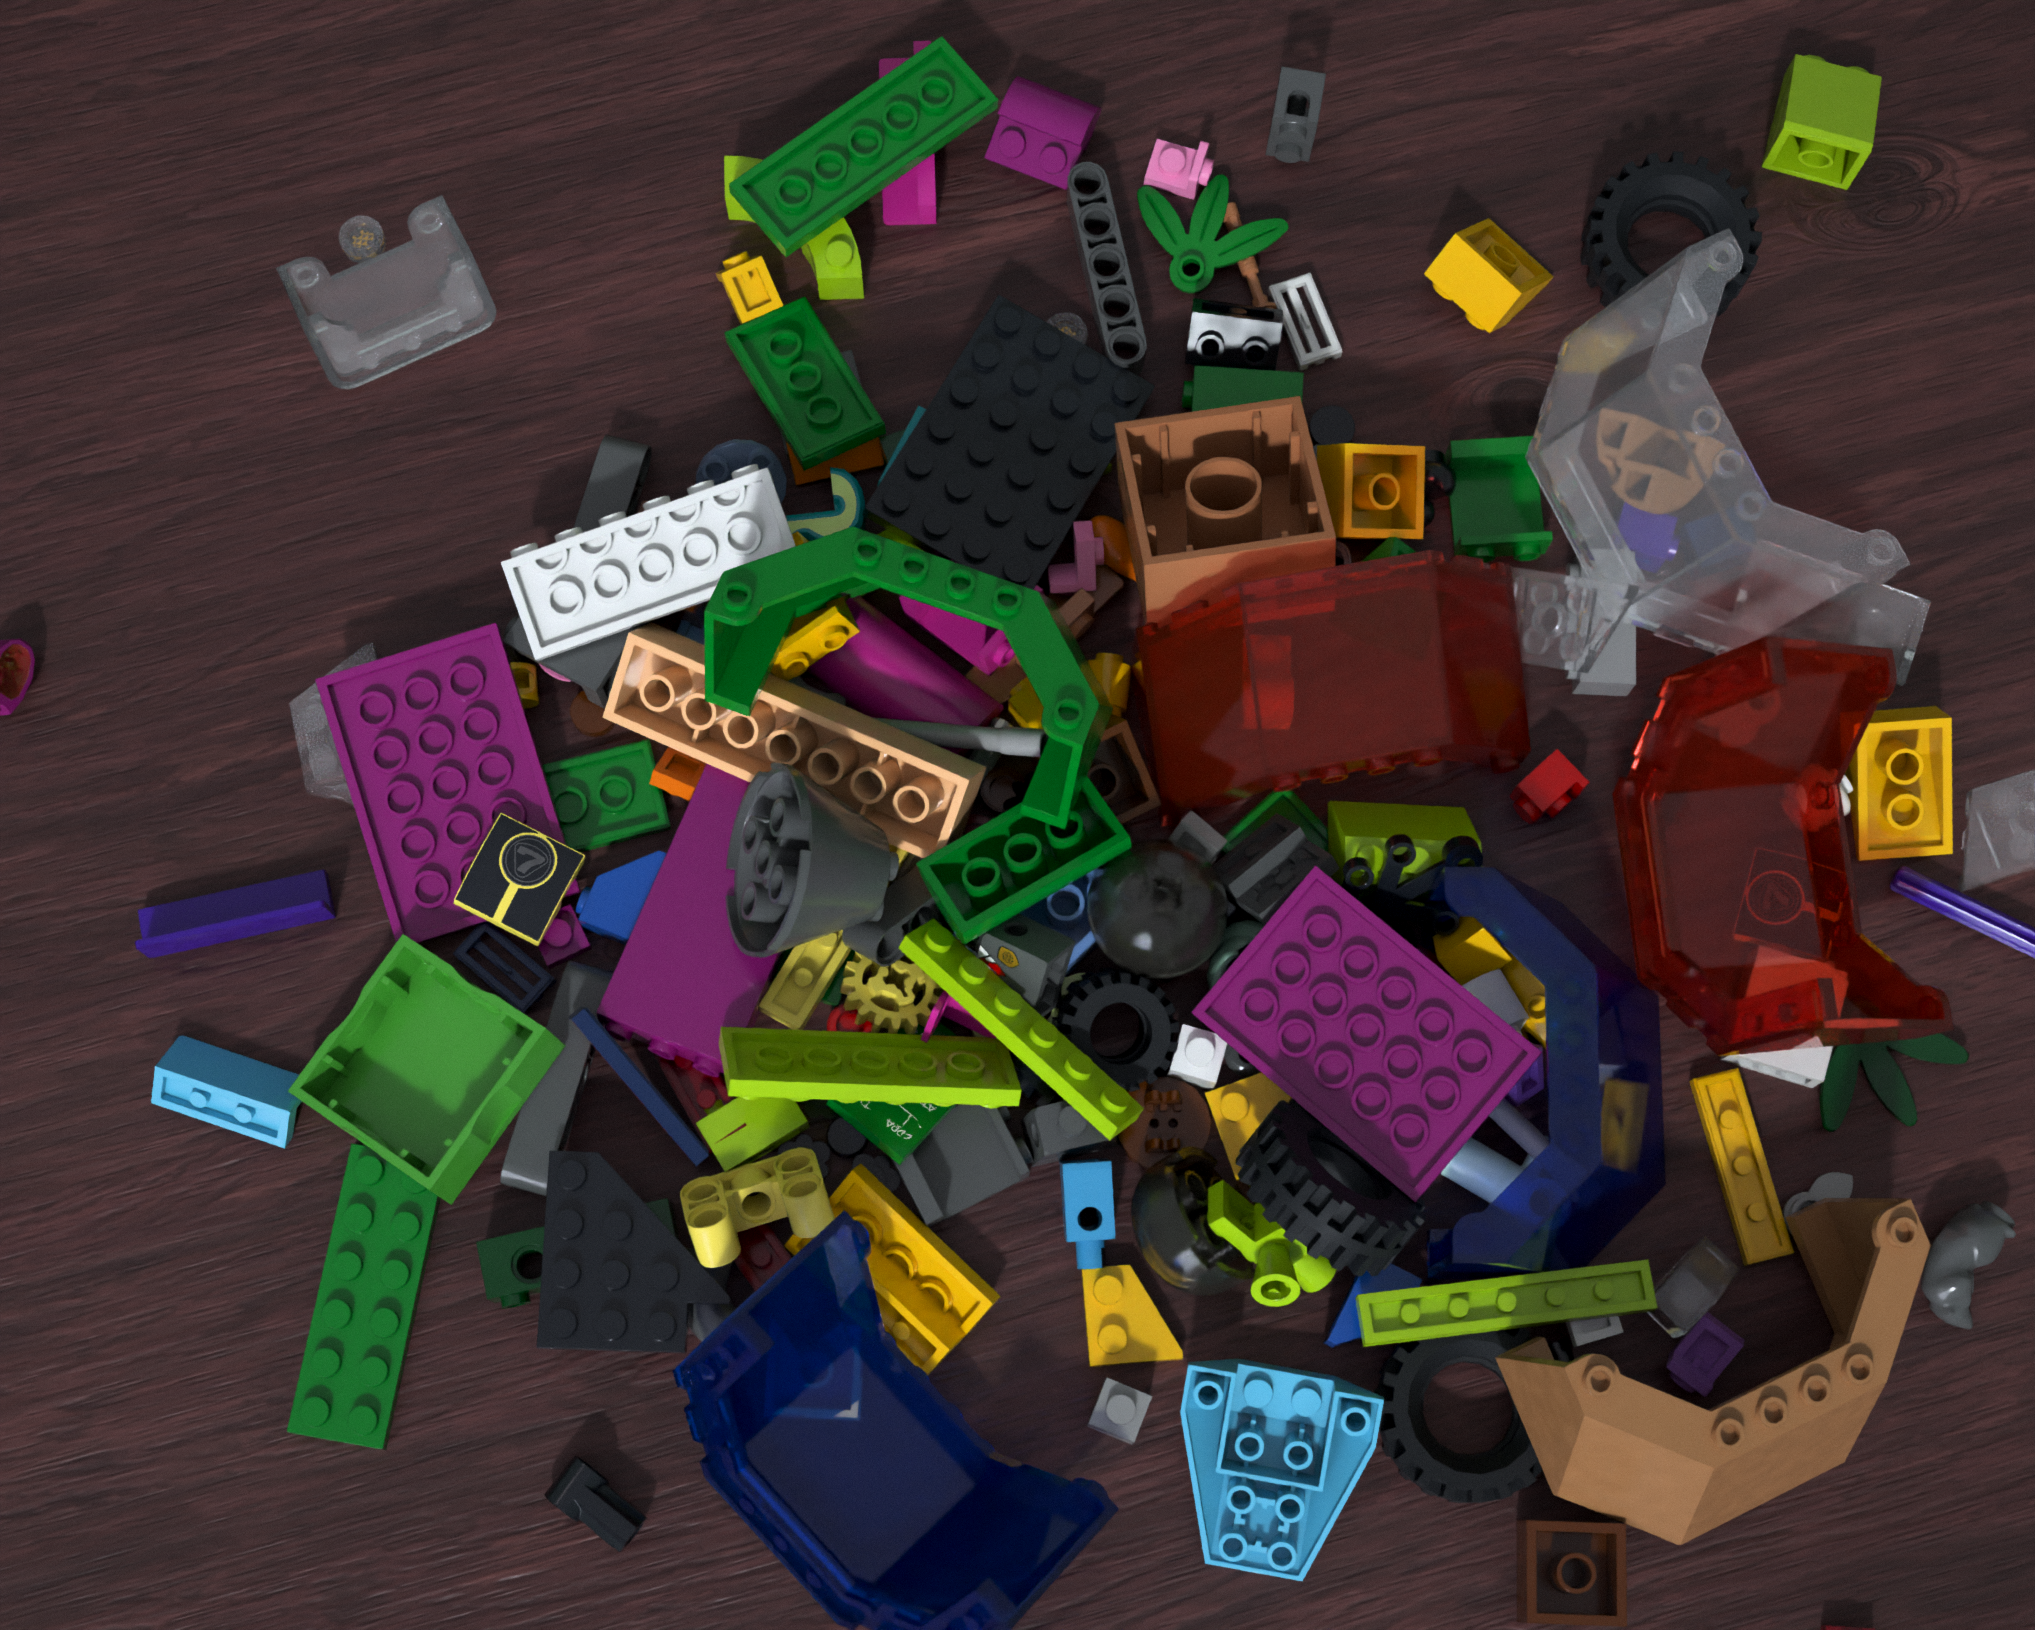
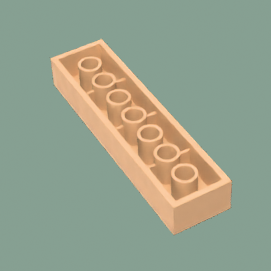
(885, 774)

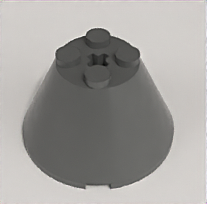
(802, 864)

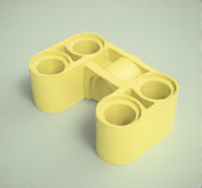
(719, 1203)

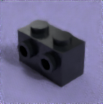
(1233, 335)

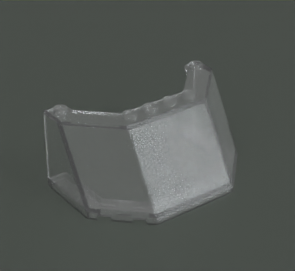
(1663, 487)

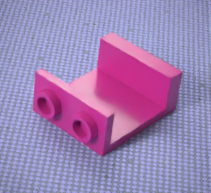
(973, 641)

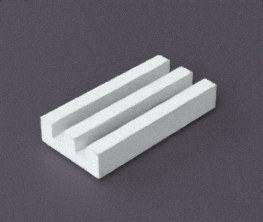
(1316, 354)

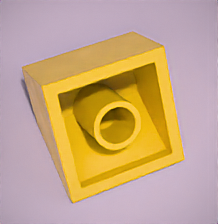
(1487, 275)

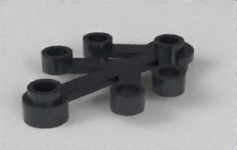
(1393, 899)

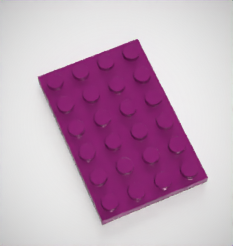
(431, 761)
(1366, 1033)

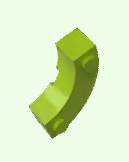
(830, 254)

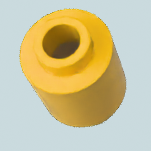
(1113, 678)

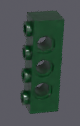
(504, 1256)

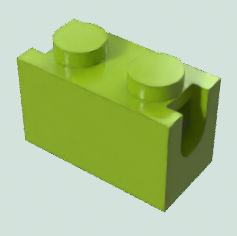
(768, 1126)

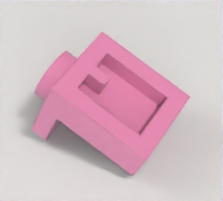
(1178, 168)

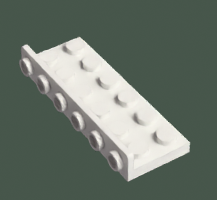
(644, 562)

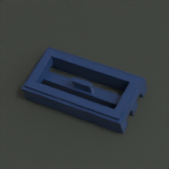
(534, 993)

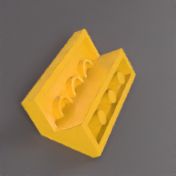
(920, 1283)

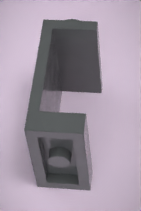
(588, 665)
(964, 1162)

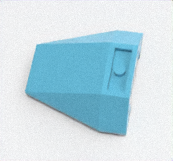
(1272, 1460)

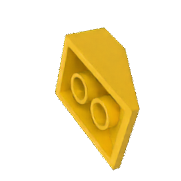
(1903, 785)

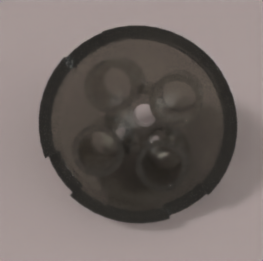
(1174, 1230)

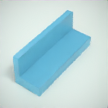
(227, 1090)

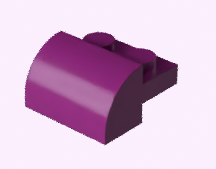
(1041, 131)

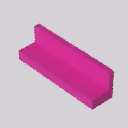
(913, 195)

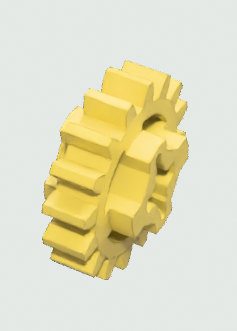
(889, 994)

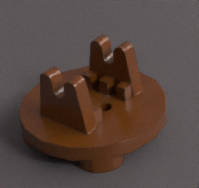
(1165, 1101)

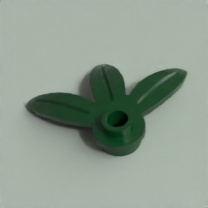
(1882, 1075)

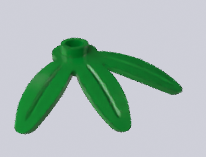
(1205, 224)

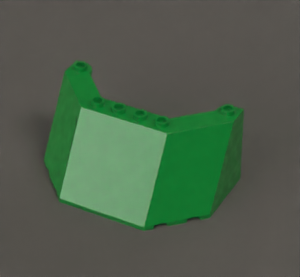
(762, 598)

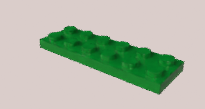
(863, 146)
(365, 1304)

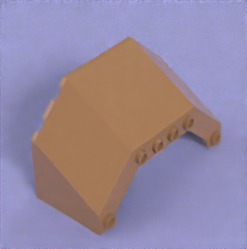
(1695, 1468)

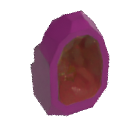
(15, 673)

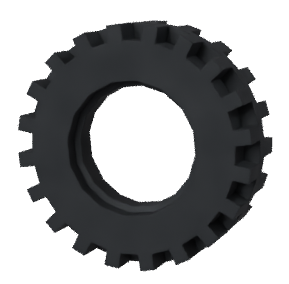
(1664, 188)
(1326, 1192)
(1416, 1451)

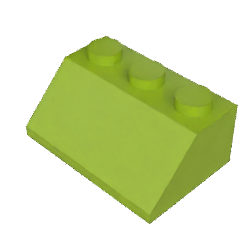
(1364, 828)

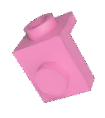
(1088, 553)

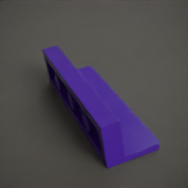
(235, 914)

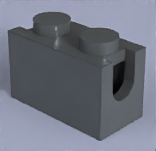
(1293, 124)

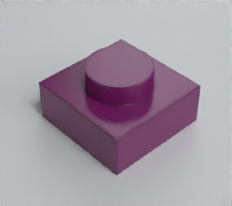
(564, 938)

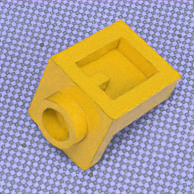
(749, 286)

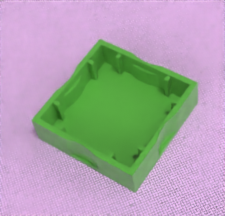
(427, 1069)

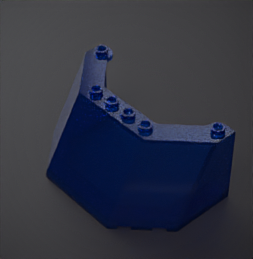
(1601, 1091)
(882, 1512)

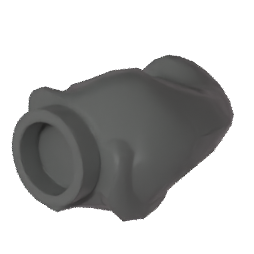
(1966, 1242)

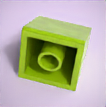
(1823, 121)

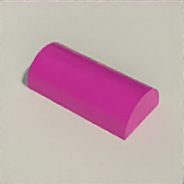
(898, 677)

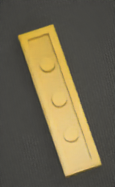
(1741, 1166)

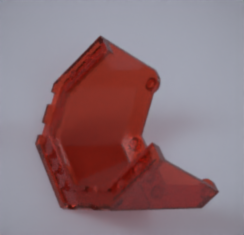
(1331, 679)
(1746, 854)

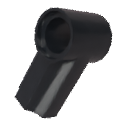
(587, 1497)

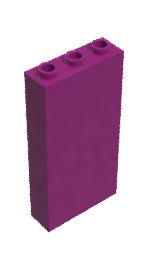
(681, 963)

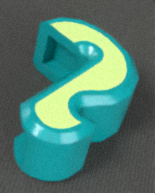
(848, 511)

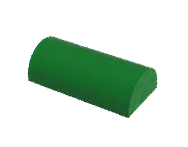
(1018, 863)

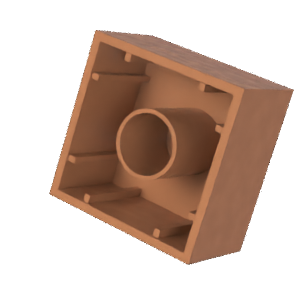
(1220, 501)

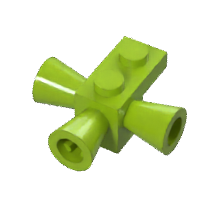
(1279, 1263)

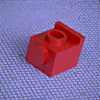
(1547, 788)

